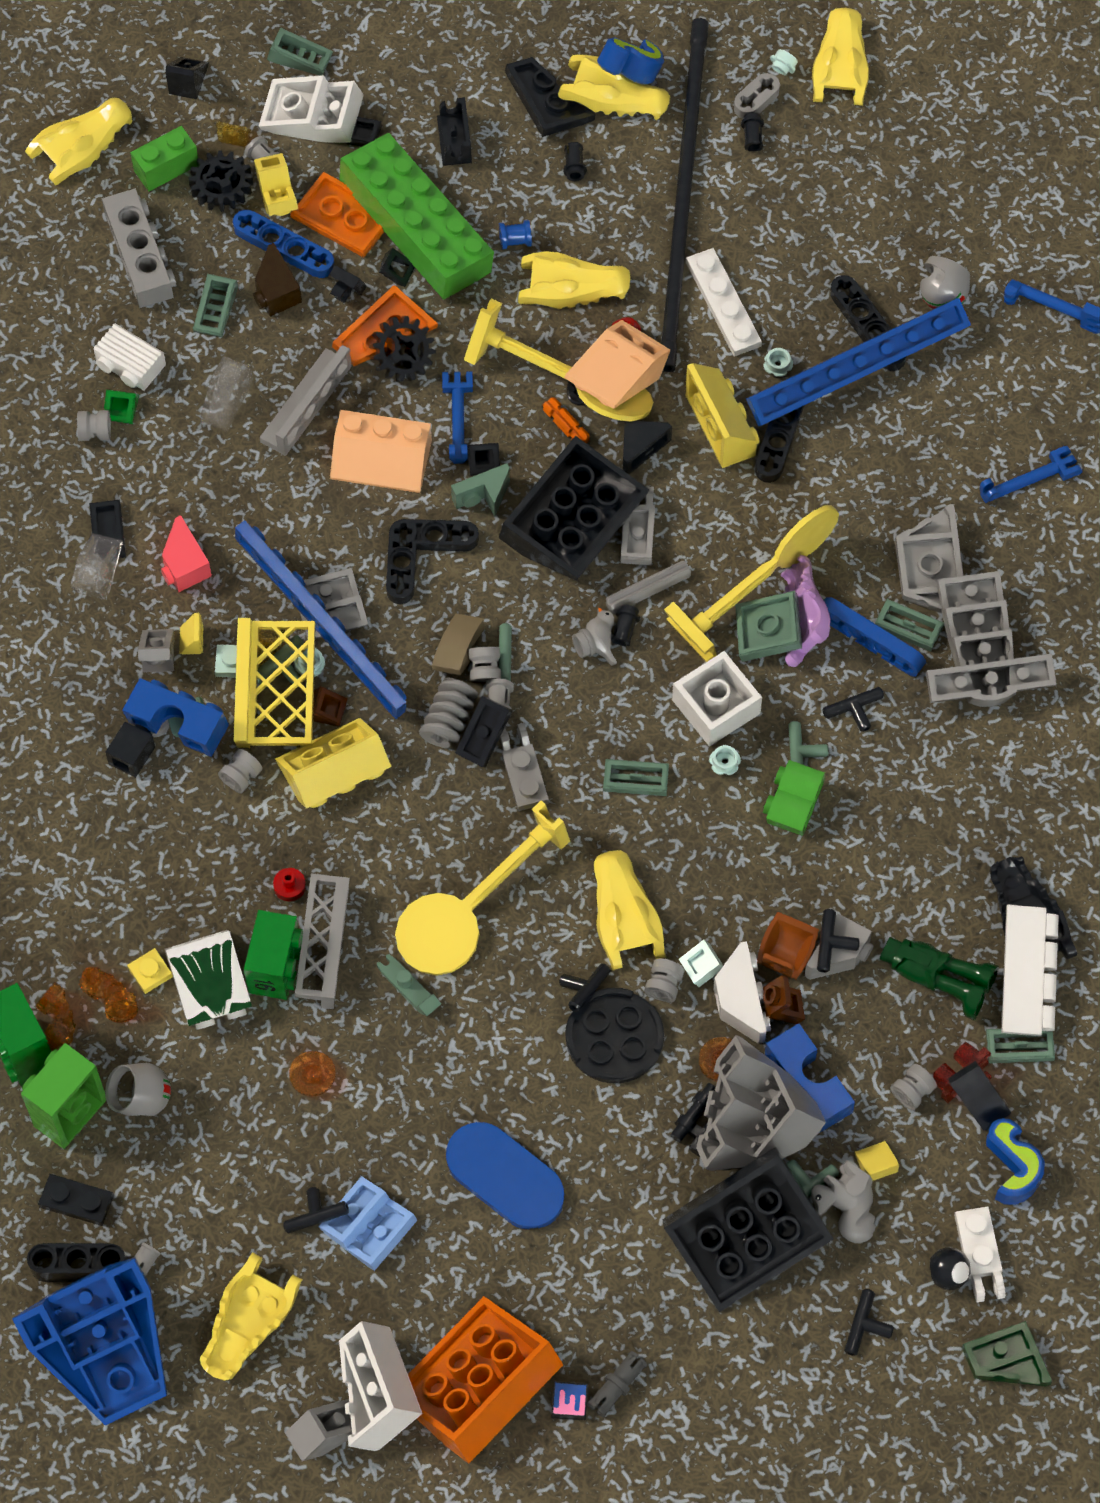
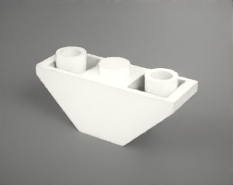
(740, 995)

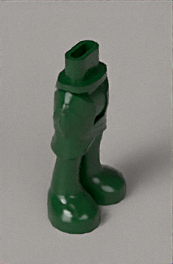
(925, 964)

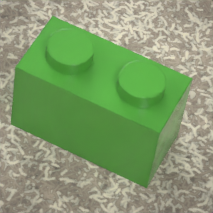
(164, 158)

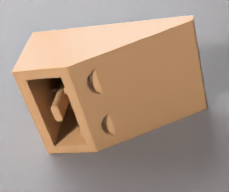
(619, 365)

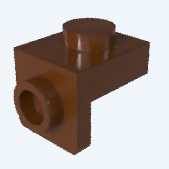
(783, 1001)

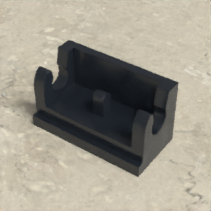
(454, 134)

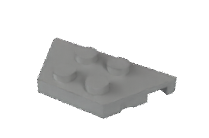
(927, 555)

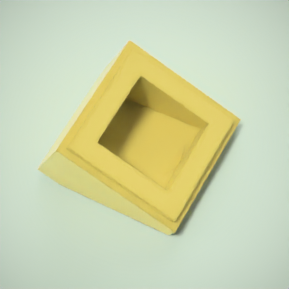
(192, 635)
(877, 1160)

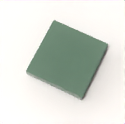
(768, 626)

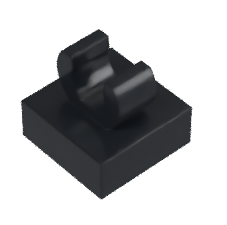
(345, 284)

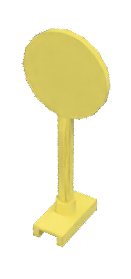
(485, 333)
(800, 540)
(441, 931)

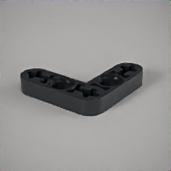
(416, 541)

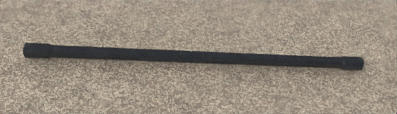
(698, 42)

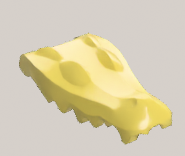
(842, 57)
(610, 92)
(80, 140)
(566, 281)
(624, 911)
(246, 1317)

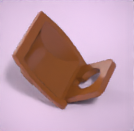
(787, 945)

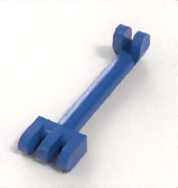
(1088, 316)
(458, 449)
(990, 492)

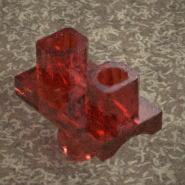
(964, 1056)

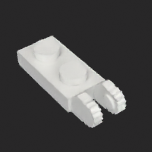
(981, 1249)

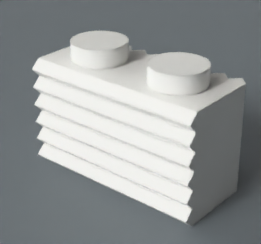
(129, 357)

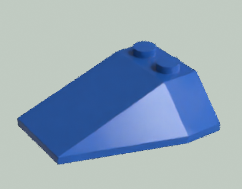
(100, 1340)

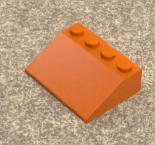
(480, 1377)

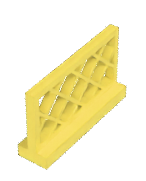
(246, 683)

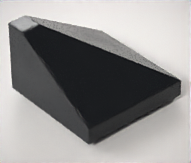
(388, 271)
(483, 457)

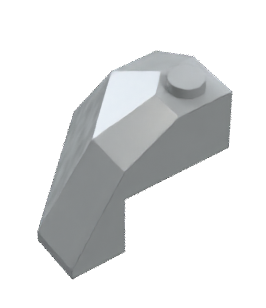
(754, 1110)

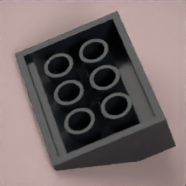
(572, 510)
(747, 1229)

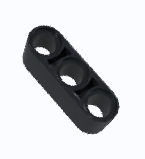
(64, 1253)

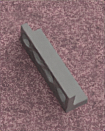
(307, 400)
(333, 945)

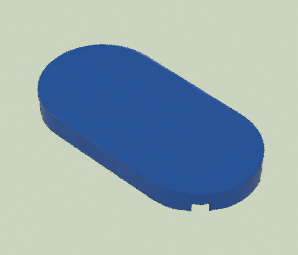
(505, 1175)

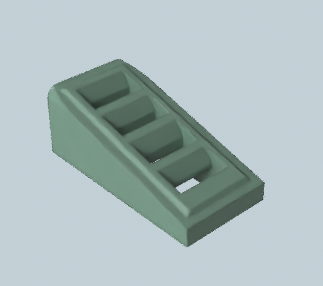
(289, 59)
(218, 283)

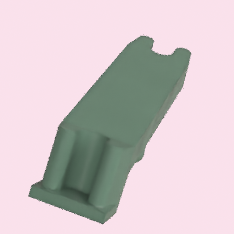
(408, 986)

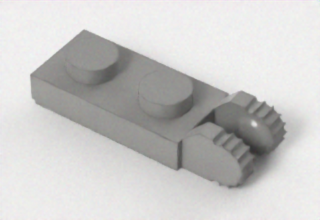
(638, 533)
(523, 770)

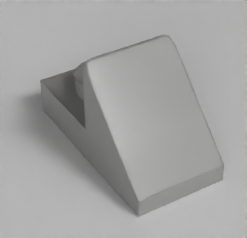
(157, 650)

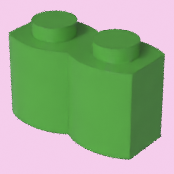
(794, 798)

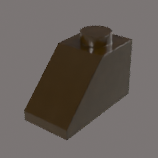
(275, 284)

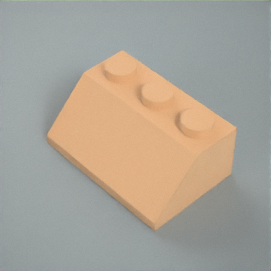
(380, 451)

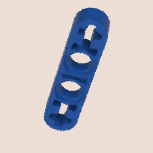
(286, 240)
(874, 638)

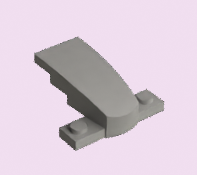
(982, 646)

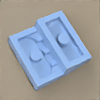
(371, 1226)

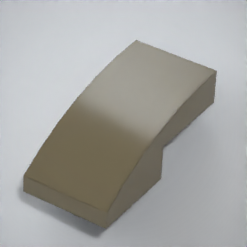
(454, 647)

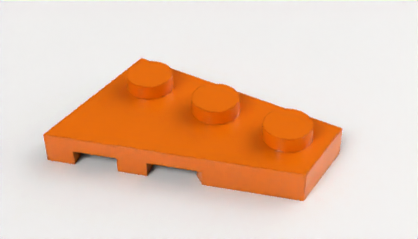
(391, 304)

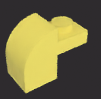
(275, 185)

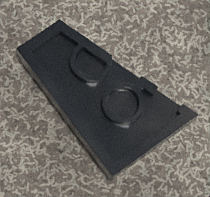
(540, 97)

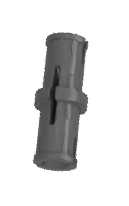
(617, 1384)

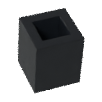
(130, 748)

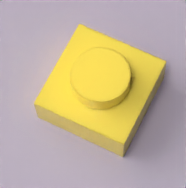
(150, 971)

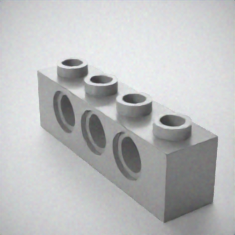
(128, 209)

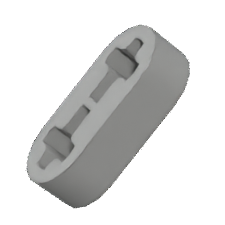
(753, 91)

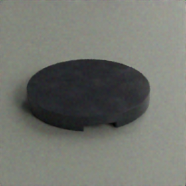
(615, 1036)

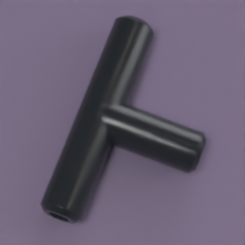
(854, 705)
(829, 941)
(584, 987)
(316, 1212)
(863, 1323)

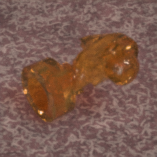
(118, 1003)
(62, 1027)

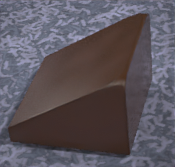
(328, 707)

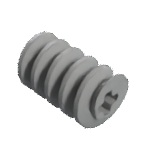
(448, 712)

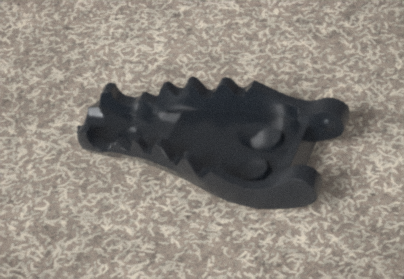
(1017, 887)

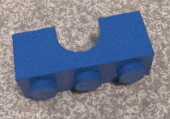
(154, 704)
(795, 1051)

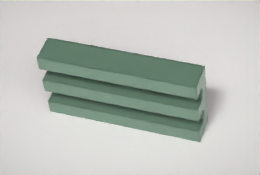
(904, 634)
(660, 790)
(1048, 1055)

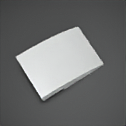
(312, 109)

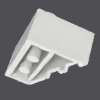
(378, 1386)

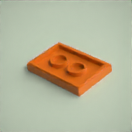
(337, 215)

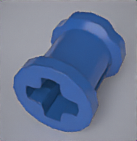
(515, 234)

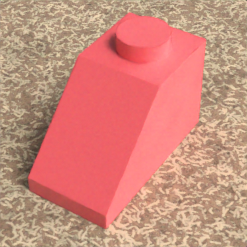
(183, 558)

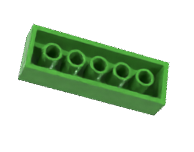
(416, 216)

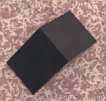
(185, 77)
(642, 441)

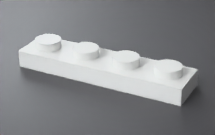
(723, 302)

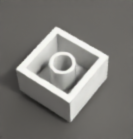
(716, 698)

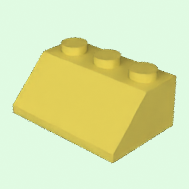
(720, 415)
(334, 763)

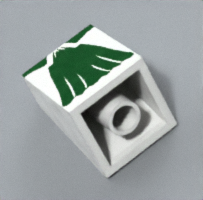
(208, 979)

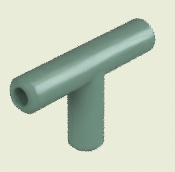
(505, 643)
(281, 655)
(800, 751)
(805, 1181)

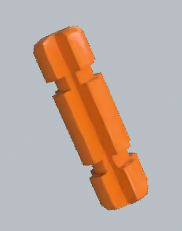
(565, 420)

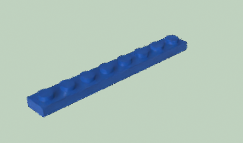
(858, 362)
(329, 628)

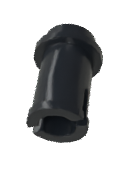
(752, 125)
(574, 162)
(625, 625)

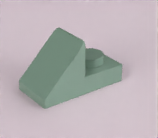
(487, 485)

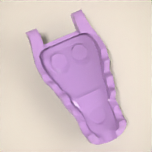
(812, 609)

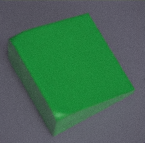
(121, 405)

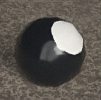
(949, 1268)

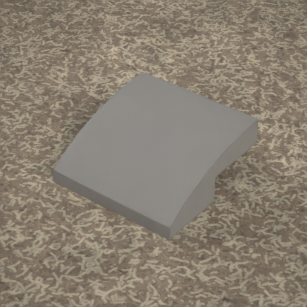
(340, 597)

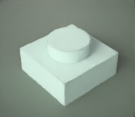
(226, 661)
(701, 963)

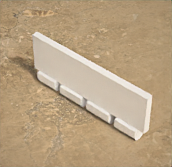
(1024, 967)

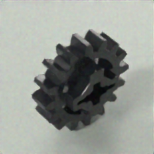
(218, 177)
(393, 342)

